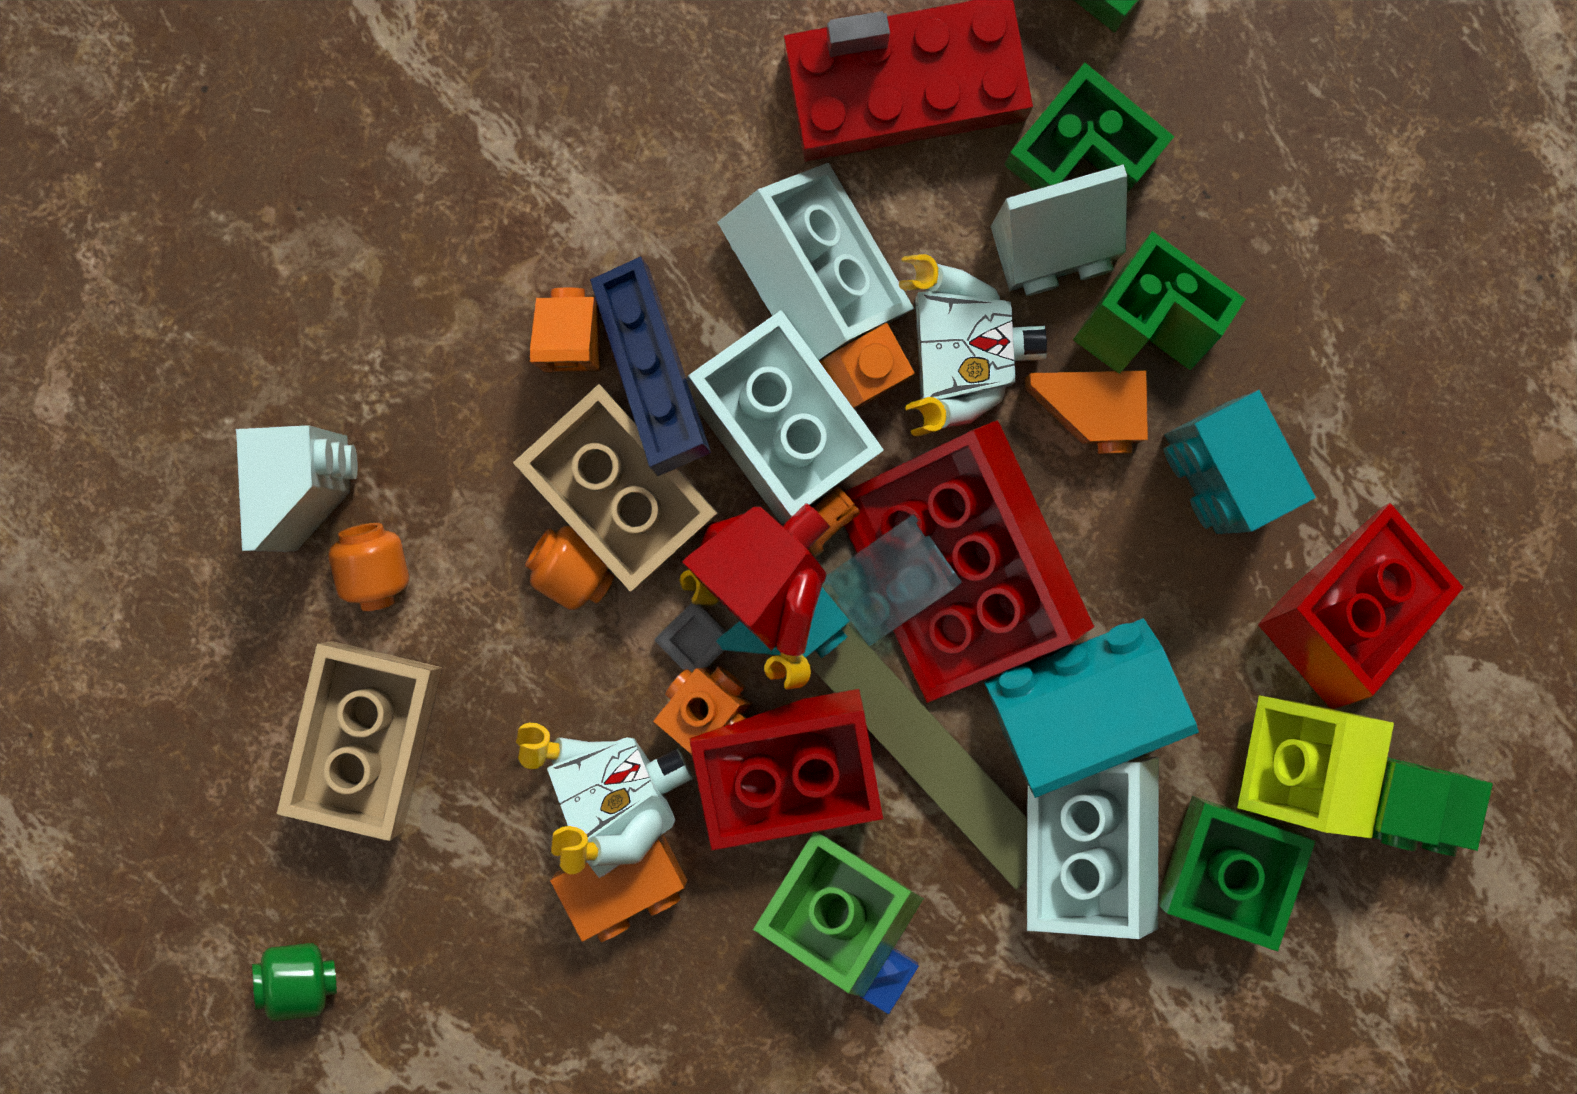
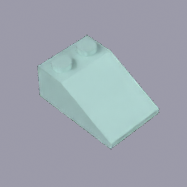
(1062, 230)

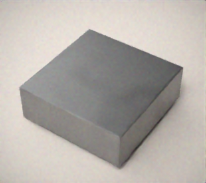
(858, 33)
(692, 638)

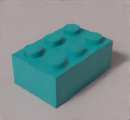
(1237, 466)

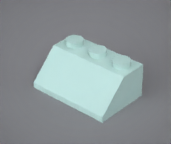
(815, 260)
(781, 417)
(290, 483)
(1096, 854)

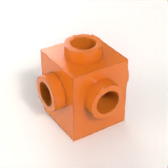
(686, 713)

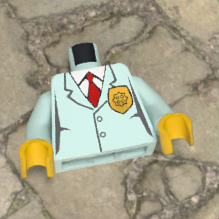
(964, 345)
(607, 796)

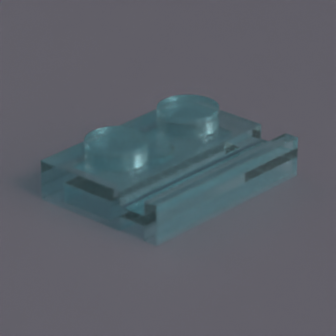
(892, 580)

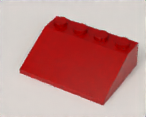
(988, 527)

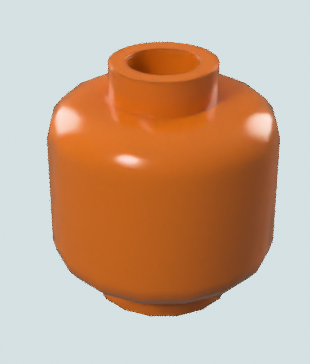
(368, 566)
(567, 569)

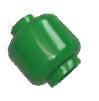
(293, 982)

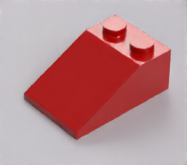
(1361, 609)
(787, 772)

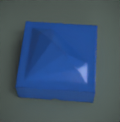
(891, 981)

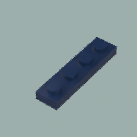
(650, 367)

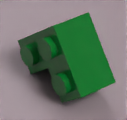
(1088, 122)
(1163, 301)
(1430, 807)

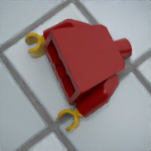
(764, 581)

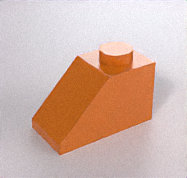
(566, 332)
(869, 366)
(1096, 406)

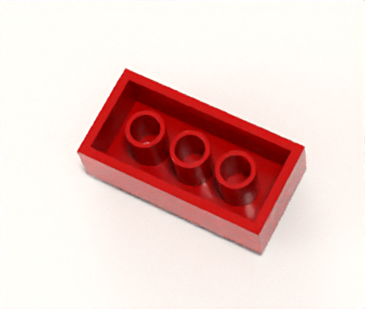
(937, 78)

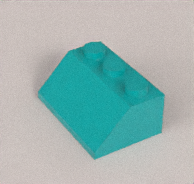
(1090, 707)

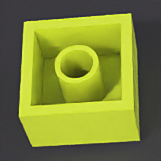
(1315, 766)

